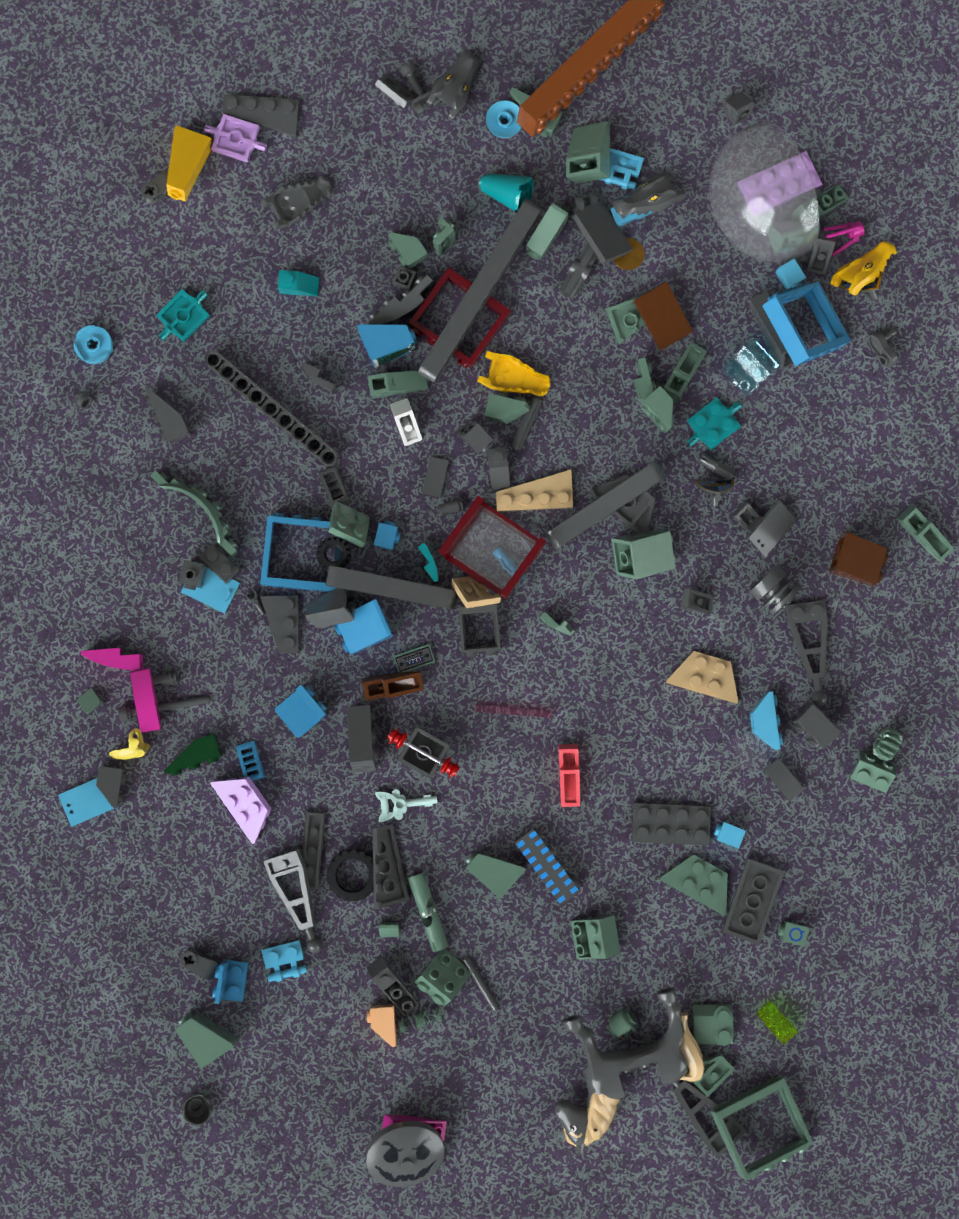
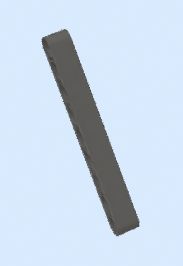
(266, 401)

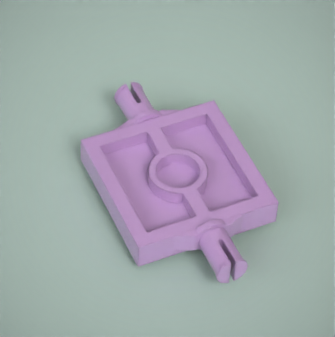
(235, 138)

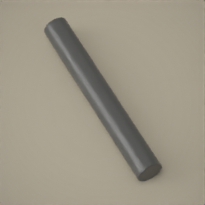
(481, 984)

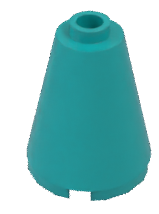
(507, 189)

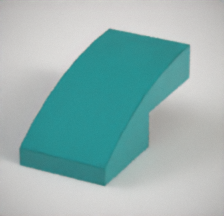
(430, 568)

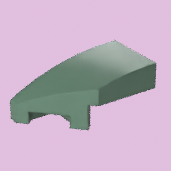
(563, 627)

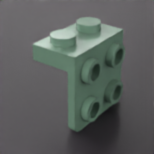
(443, 977)

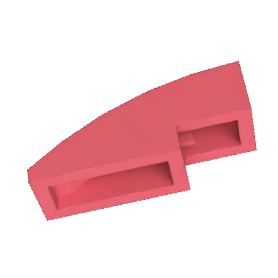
(569, 775)

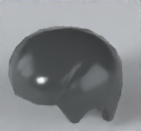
(193, 1114)

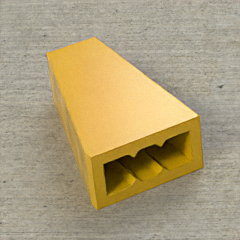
(186, 161)

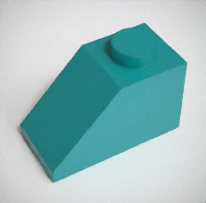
(297, 283)

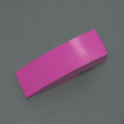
(115, 658)
(145, 700)

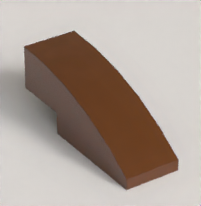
(391, 685)

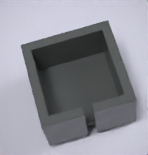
(815, 727)

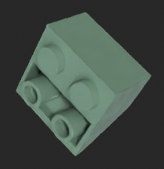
(595, 937)

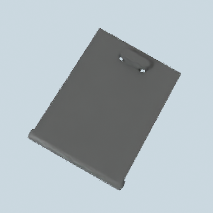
(771, 528)

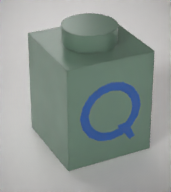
(793, 933)

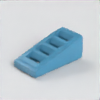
(245, 770)

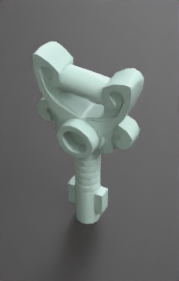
(400, 804)

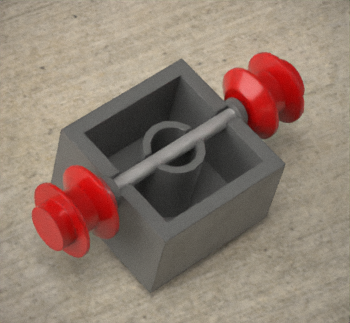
(423, 752)

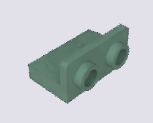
(444, 237)

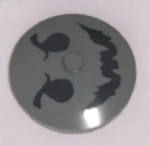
(404, 1154)

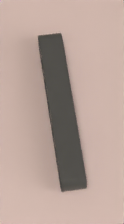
(605, 505)
(390, 587)

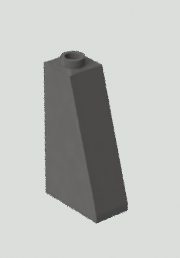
(774, 342)

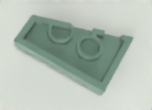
(624, 319)

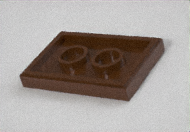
(662, 315)

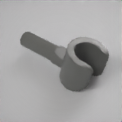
(256, 602)

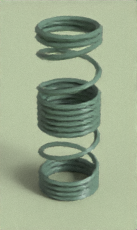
(420, 1021)

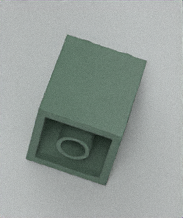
(643, 553)
(204, 1038)

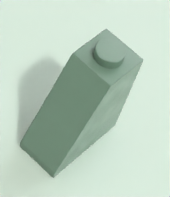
(547, 232)
(494, 873)

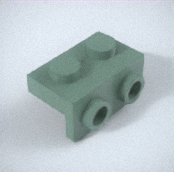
(874, 772)

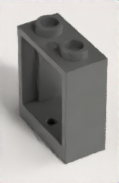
(489, 650)

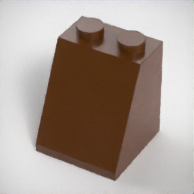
(858, 559)

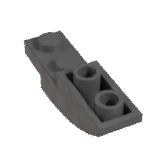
(396, 309)

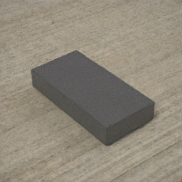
(435, 477)

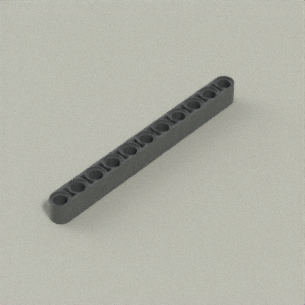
(480, 290)

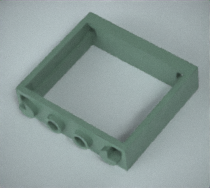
(782, 1154)

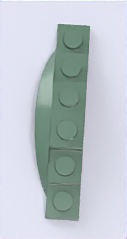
(211, 509)

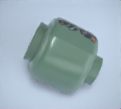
(623, 1024)

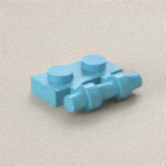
(625, 164)
(281, 955)

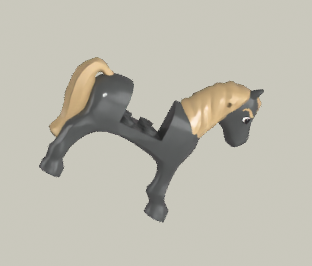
(672, 1055)

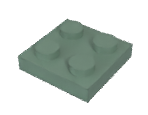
(349, 524)

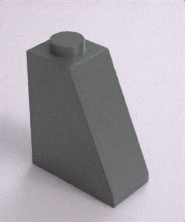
(331, 608)

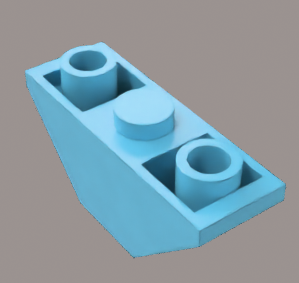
(766, 721)

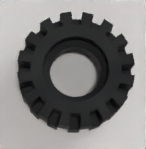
(333, 542)

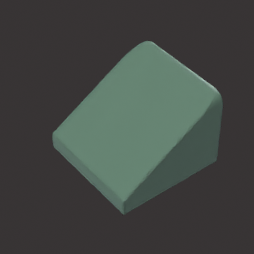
(90, 701)
(389, 929)

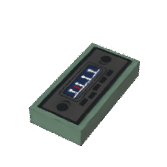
(414, 659)

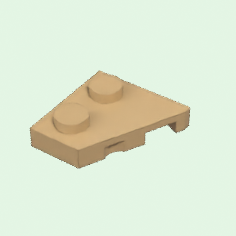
(473, 593)

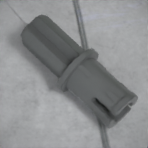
(717, 467)

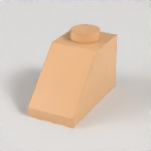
(383, 1022)

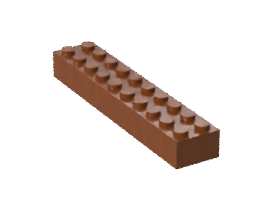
(586, 63)

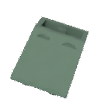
(589, 153)

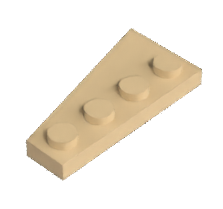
(540, 494)

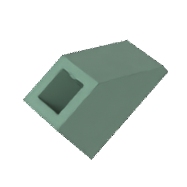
(409, 249)
(660, 407)
(505, 409)

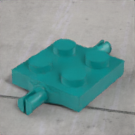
(182, 315)
(713, 424)

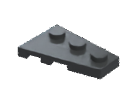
(284, 621)

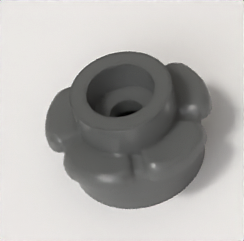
(83, 399)

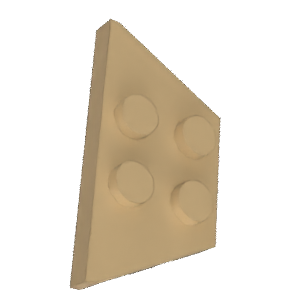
(706, 676)

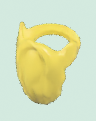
(137, 747)

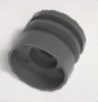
(774, 589)

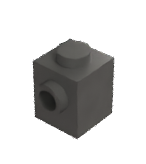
(192, 575)

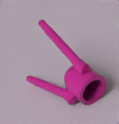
(852, 231)

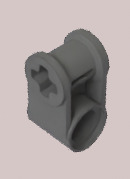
(157, 187)
(201, 964)

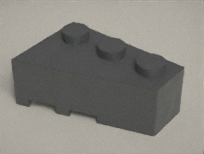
(362, 738)

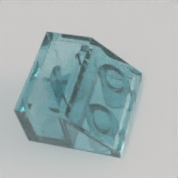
(750, 367)

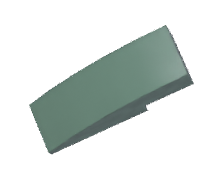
(684, 371)
(925, 533)

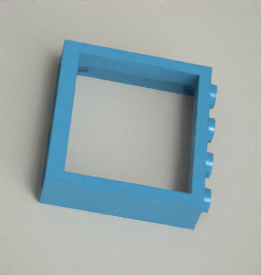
(823, 312)
(288, 583)

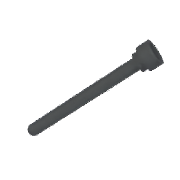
(128, 713)

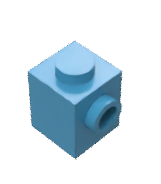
(387, 535)

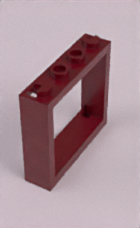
(464, 285)

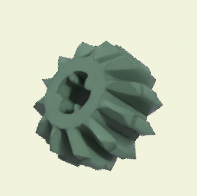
(887, 744)

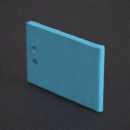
(214, 591)
(84, 802)

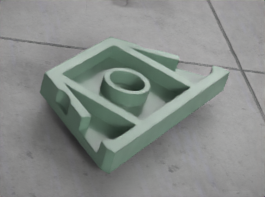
(700, 881)

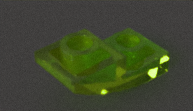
(777, 1022)

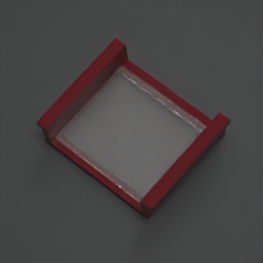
(491, 548)

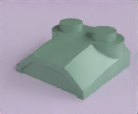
(713, 1023)

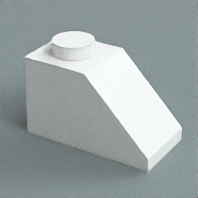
(406, 422)

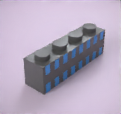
(546, 865)

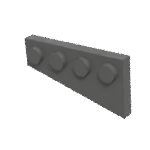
(267, 112)

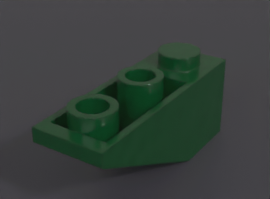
(198, 751)

